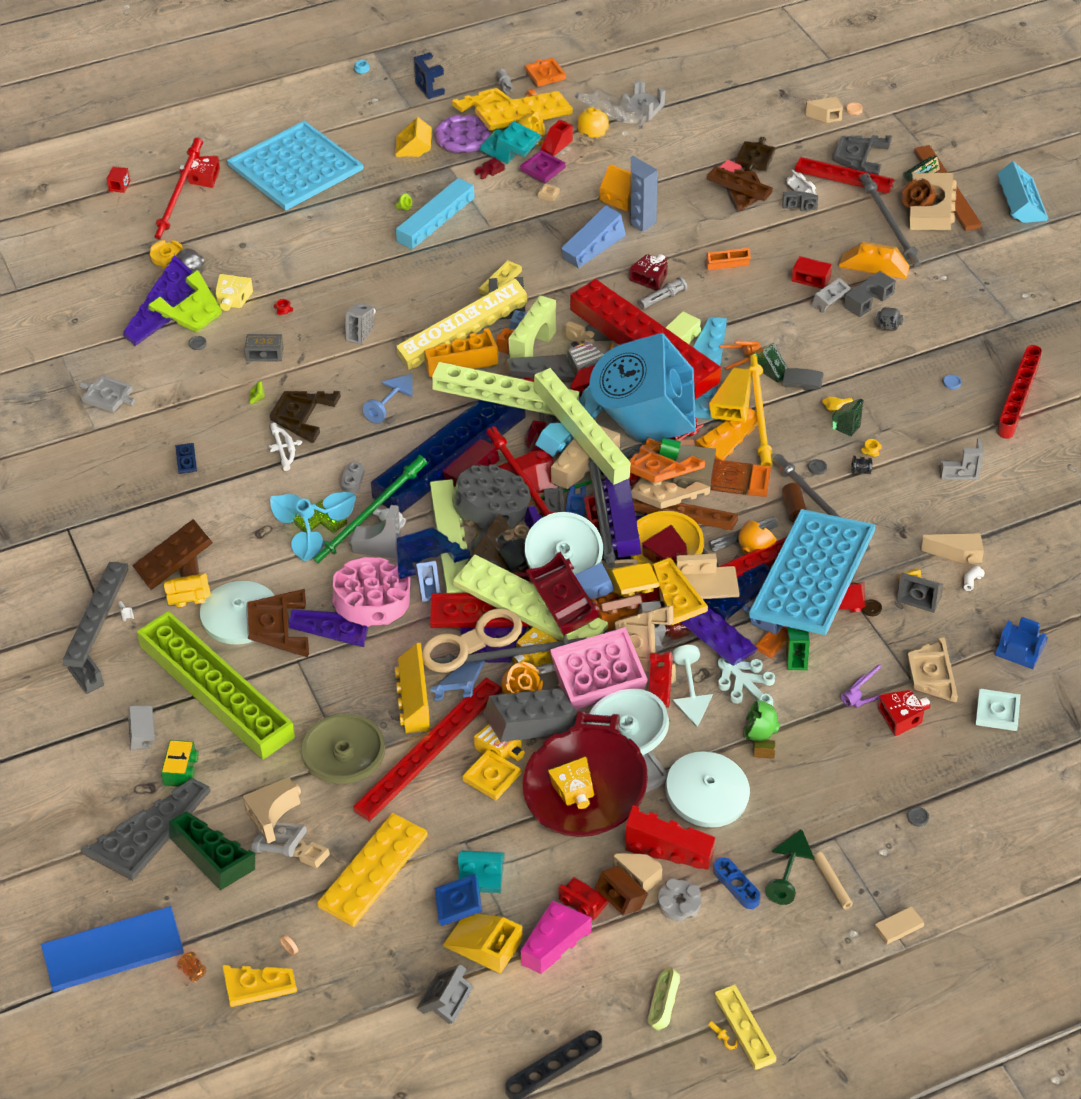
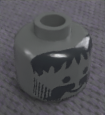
(889, 319)

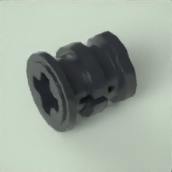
(861, 469)

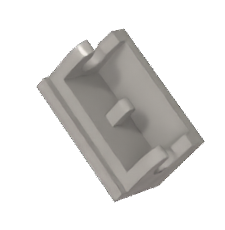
(830, 294)
(140, 727)

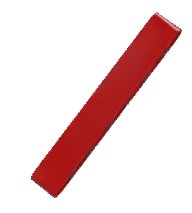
(1019, 391)

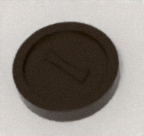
(872, 608)

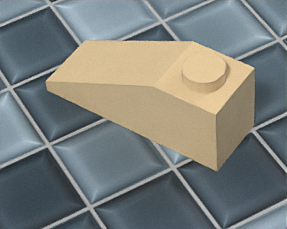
(955, 547)

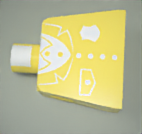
(233, 291)

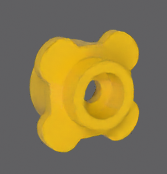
(871, 447)

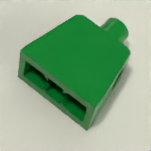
(798, 640)

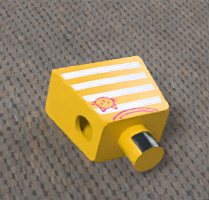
(487, 740)

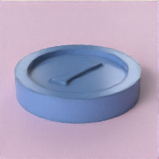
(952, 381)

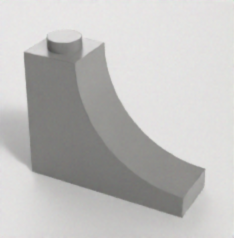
(380, 538)

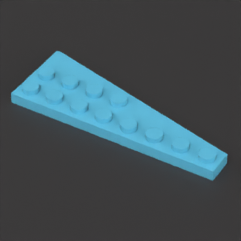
(708, 344)

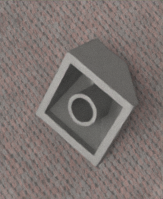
(919, 592)

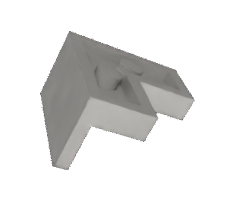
(966, 469)

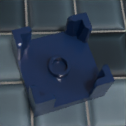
(425, 76)

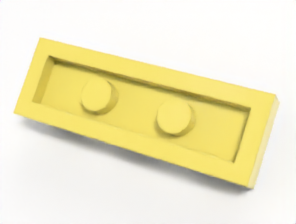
(504, 275)

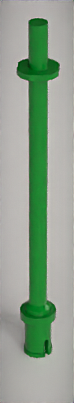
(408, 473)

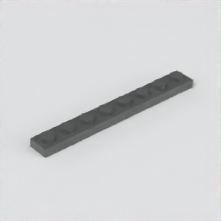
(95, 615)

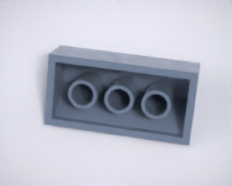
(643, 194)

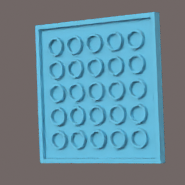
(295, 165)

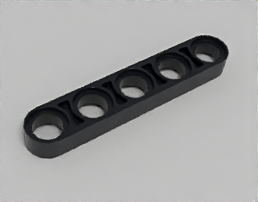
(549, 1074)

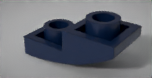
(186, 458)

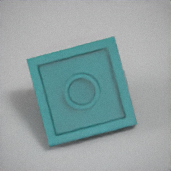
(486, 866)

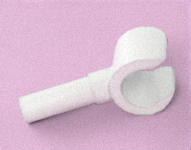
(126, 612)

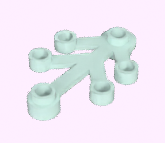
(745, 679)

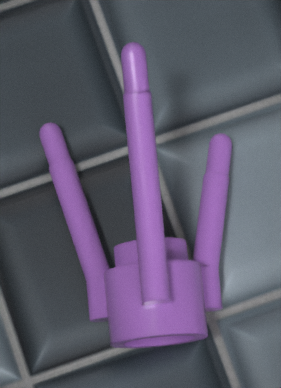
(853, 694)

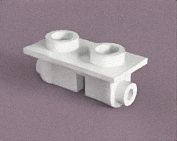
(799, 180)

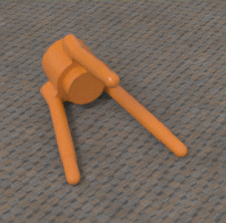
(748, 349)

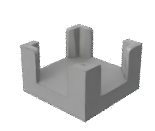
(644, 101)

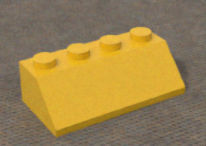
(413, 691)

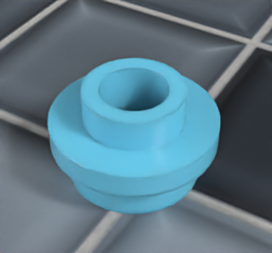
(361, 67)

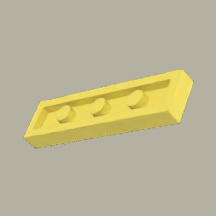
(745, 1027)

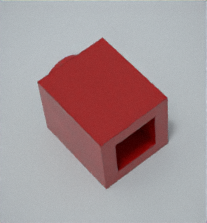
(118, 179)

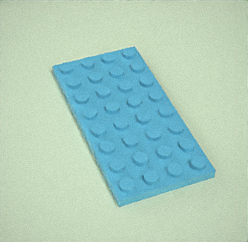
(812, 572)

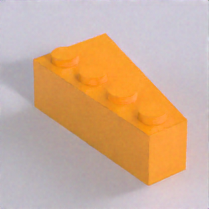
(471, 352)

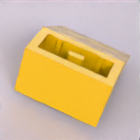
(486, 940)

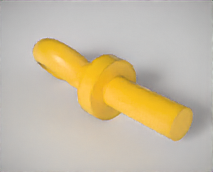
(722, 1035)

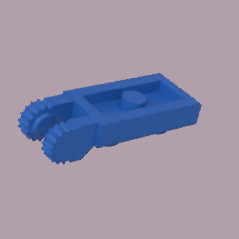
(576, 502)

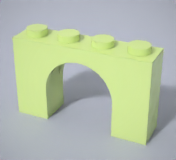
(538, 324)

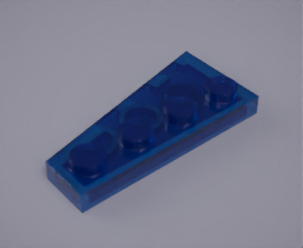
(749, 587)

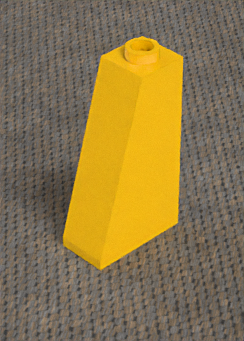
(733, 396)

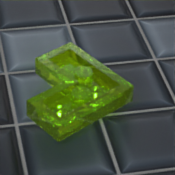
(320, 518)

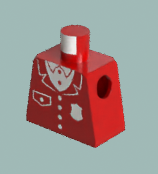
(203, 171)
(902, 710)

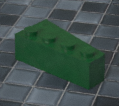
(210, 851)

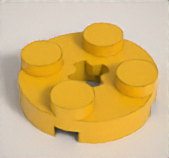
(158, 249)

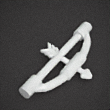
(289, 444)

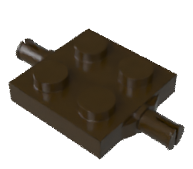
(755, 155)

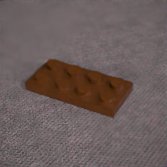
(172, 554)

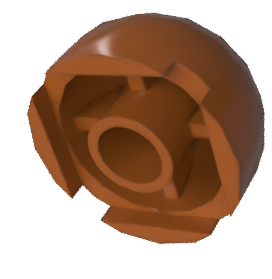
(918, 193)

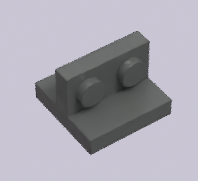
(446, 994)

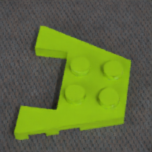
(194, 311)

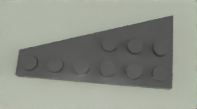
(145, 833)

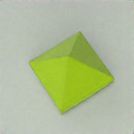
(256, 393)

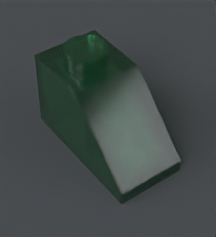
(771, 362)
(848, 417)

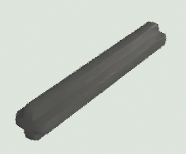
(732, 538)

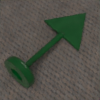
(780, 890)

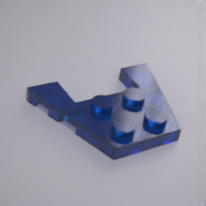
(423, 545)

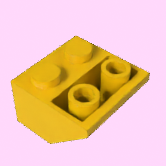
(633, 579)

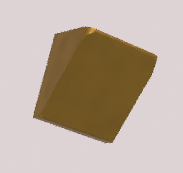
(764, 749)

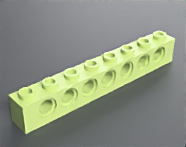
(489, 387)

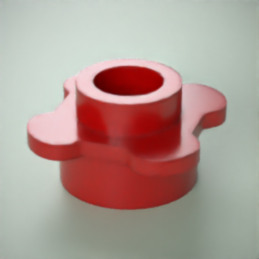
(283, 307)

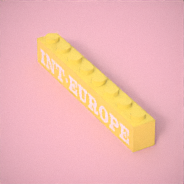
(463, 322)

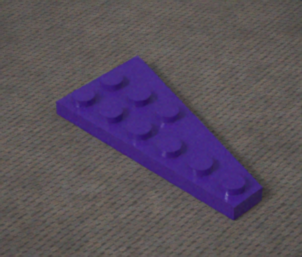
(172, 289)

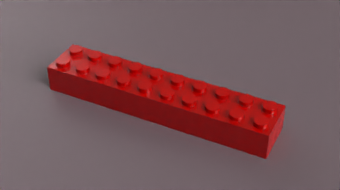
(627, 323)

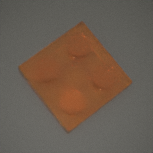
(730, 476)

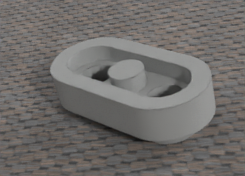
(352, 477)

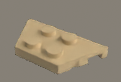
(932, 671)

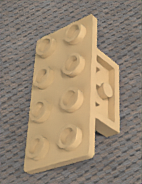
(706, 577)

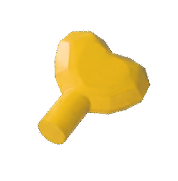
(835, 403)

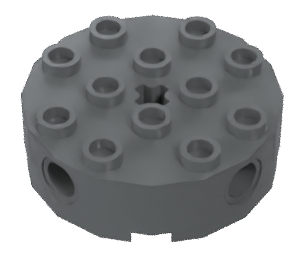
(491, 491)

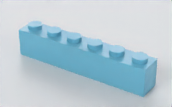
(435, 213)

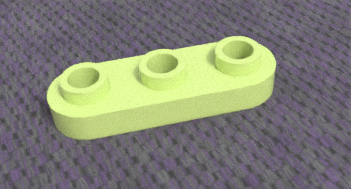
(663, 998)

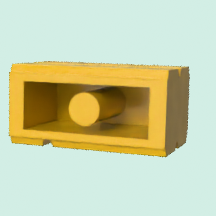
(187, 589)

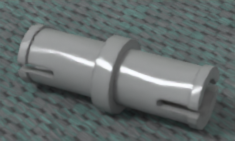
(504, 80)

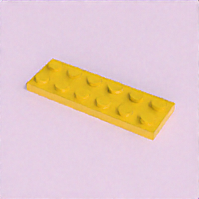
(504, 113)
(372, 869)

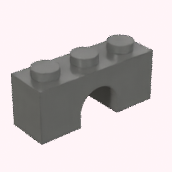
(860, 298)

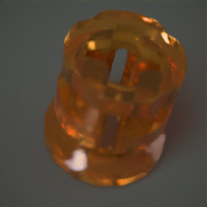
(191, 966)

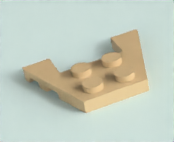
(666, 494)
(642, 633)

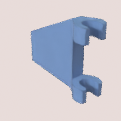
(461, 678)

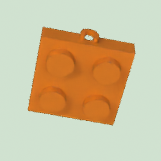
(546, 72)

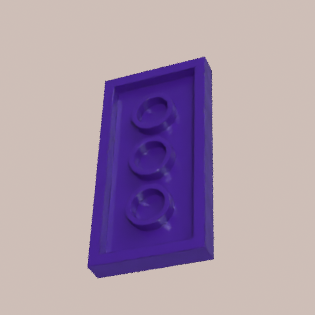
(721, 636)

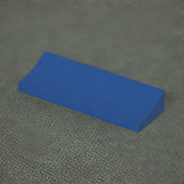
(112, 949)

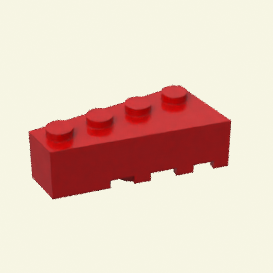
(668, 840)

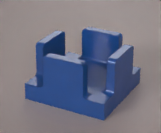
(1022, 643)

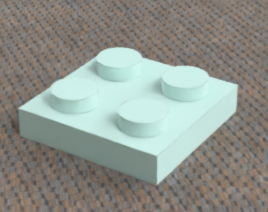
(998, 709)

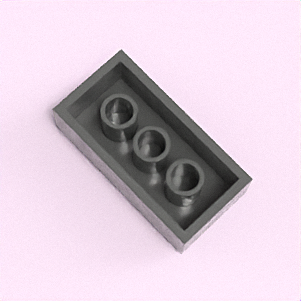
(530, 714)

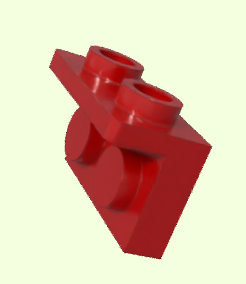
(582, 898)

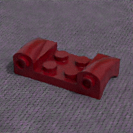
(563, 594)

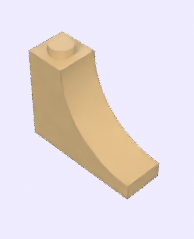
(270, 803)

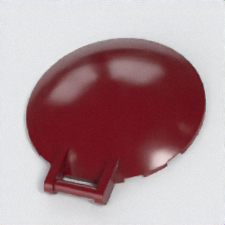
(615, 770)

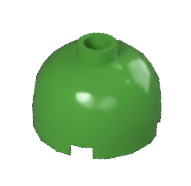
(761, 721)

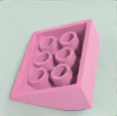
(598, 667)

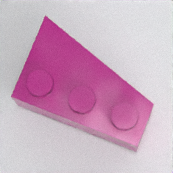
(554, 935)

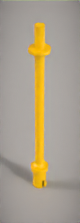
(764, 450)

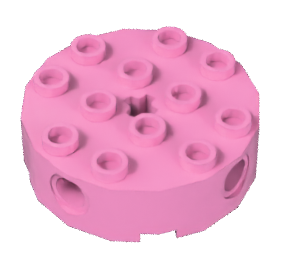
(370, 592)

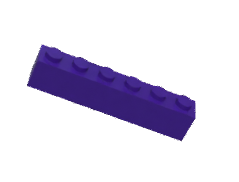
(622, 518)

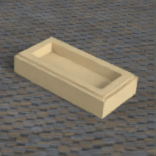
(899, 925)

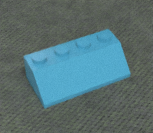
(1021, 194)

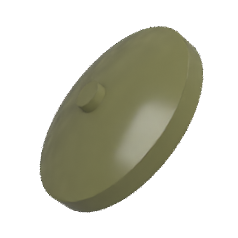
(343, 748)

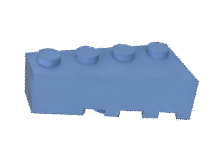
(594, 237)

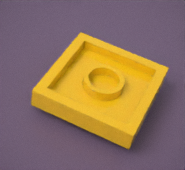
(492, 775)

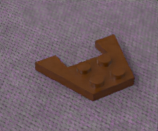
(269, 623)

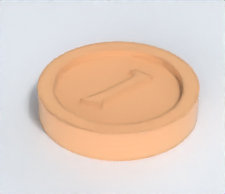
(854, 108)
(288, 945)

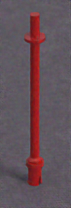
(193, 153)
(500, 443)

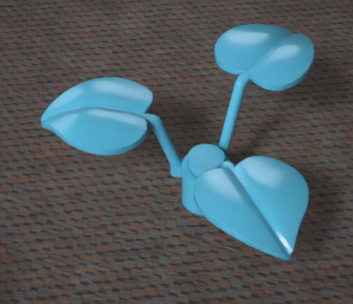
(289, 505)

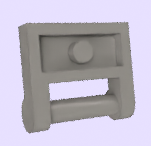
(284, 833)

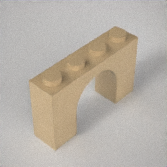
(940, 215)

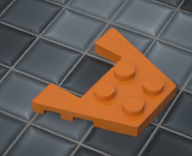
(659, 468)

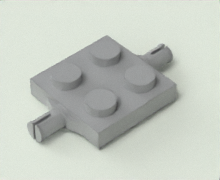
(107, 393)

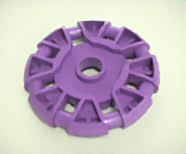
(461, 136)

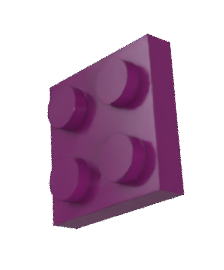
(542, 166)

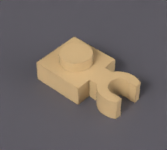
(576, 333)
(311, 854)

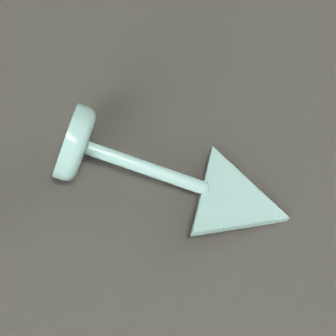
(692, 706)

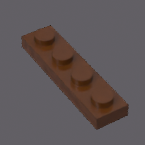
(739, 183)

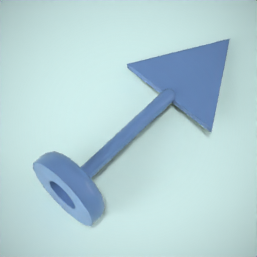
(375, 410)

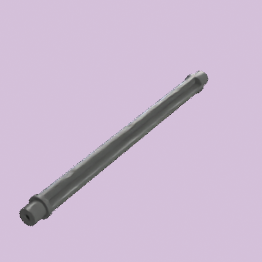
(609, 556)

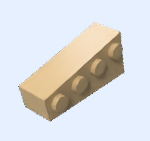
(574, 462)

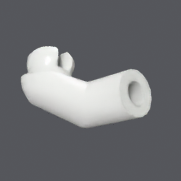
(975, 572)

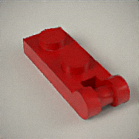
(661, 676)

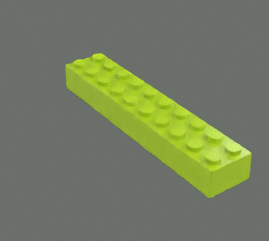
(216, 685)

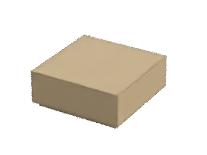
(548, 192)

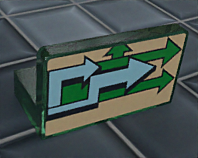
(929, 165)

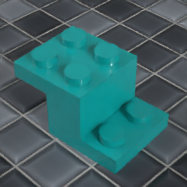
(509, 143)

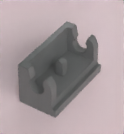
(87, 677)

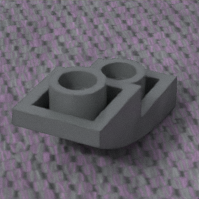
(796, 199)
(806, 378)

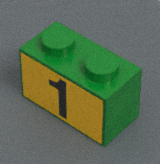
(179, 763)

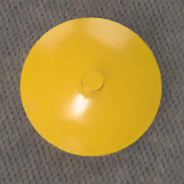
(684, 525)

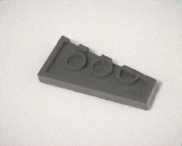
(529, 366)

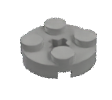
(679, 889)

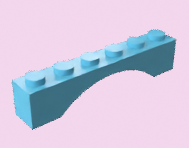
(556, 436)

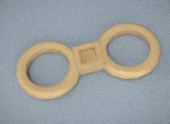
(472, 640)

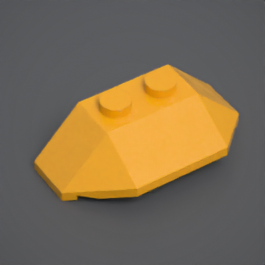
(875, 258)

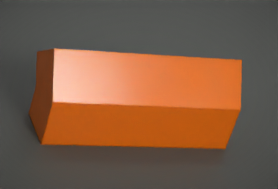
(728, 259)

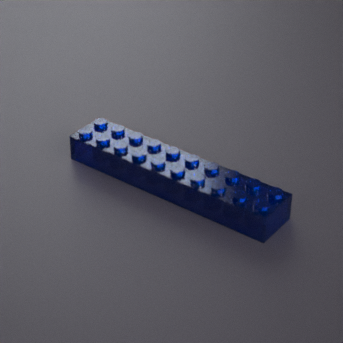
(444, 449)

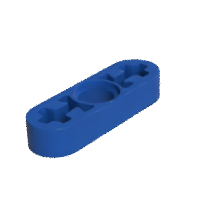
(735, 874)

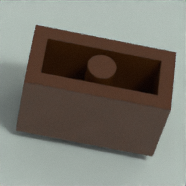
(621, 890)

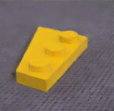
(253, 985)

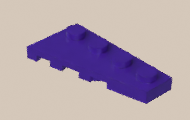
(328, 625)

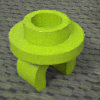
(405, 202)

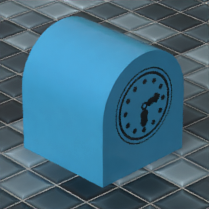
(646, 388)

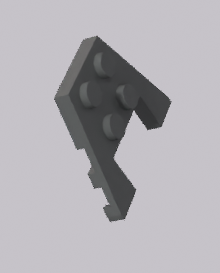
(855, 150)

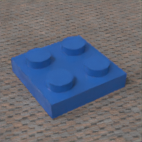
(458, 899)

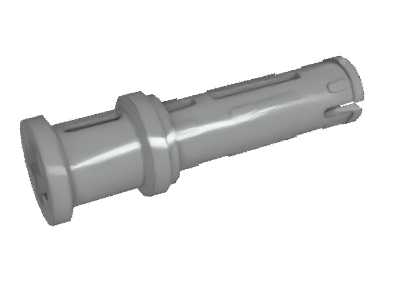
(667, 291)

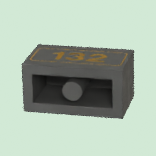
(264, 347)

